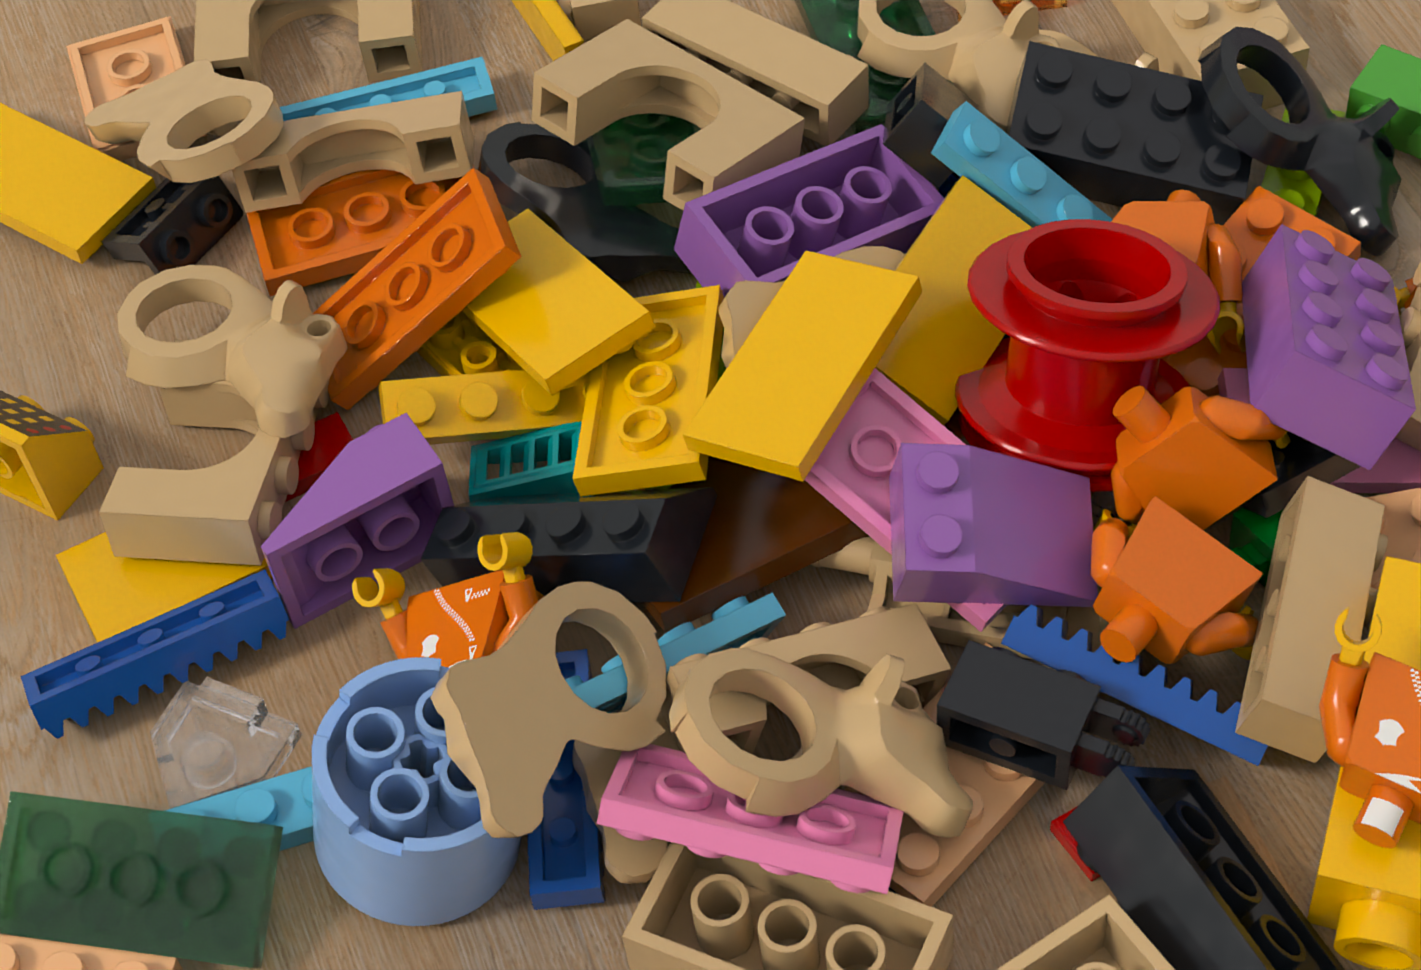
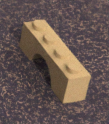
(417, 137)
(836, 655)

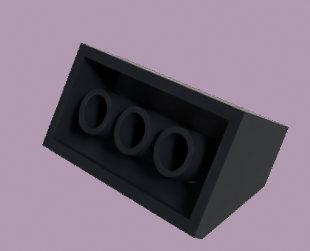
(620, 539)
(1191, 875)

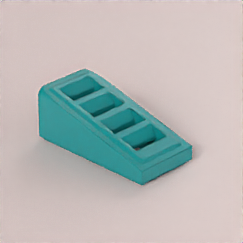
(532, 447)

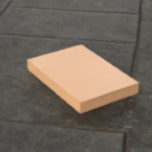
(121, 64)

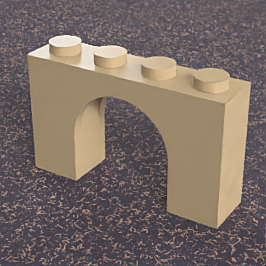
(236, 31)
(641, 73)
(214, 510)

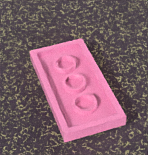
(860, 457)
(669, 799)

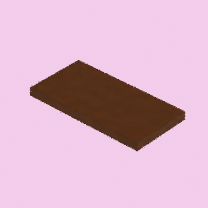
(756, 535)

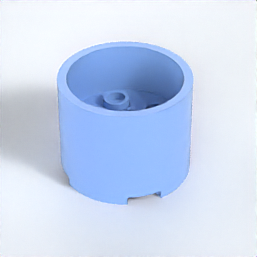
(393, 810)

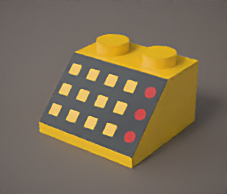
(44, 457)

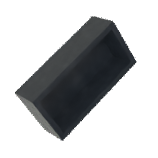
(1125, 131)

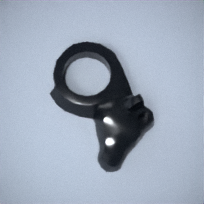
(1340, 154)
(613, 237)

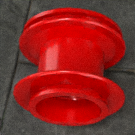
(1085, 324)

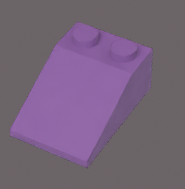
(359, 516)
(988, 529)

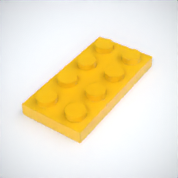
(649, 396)

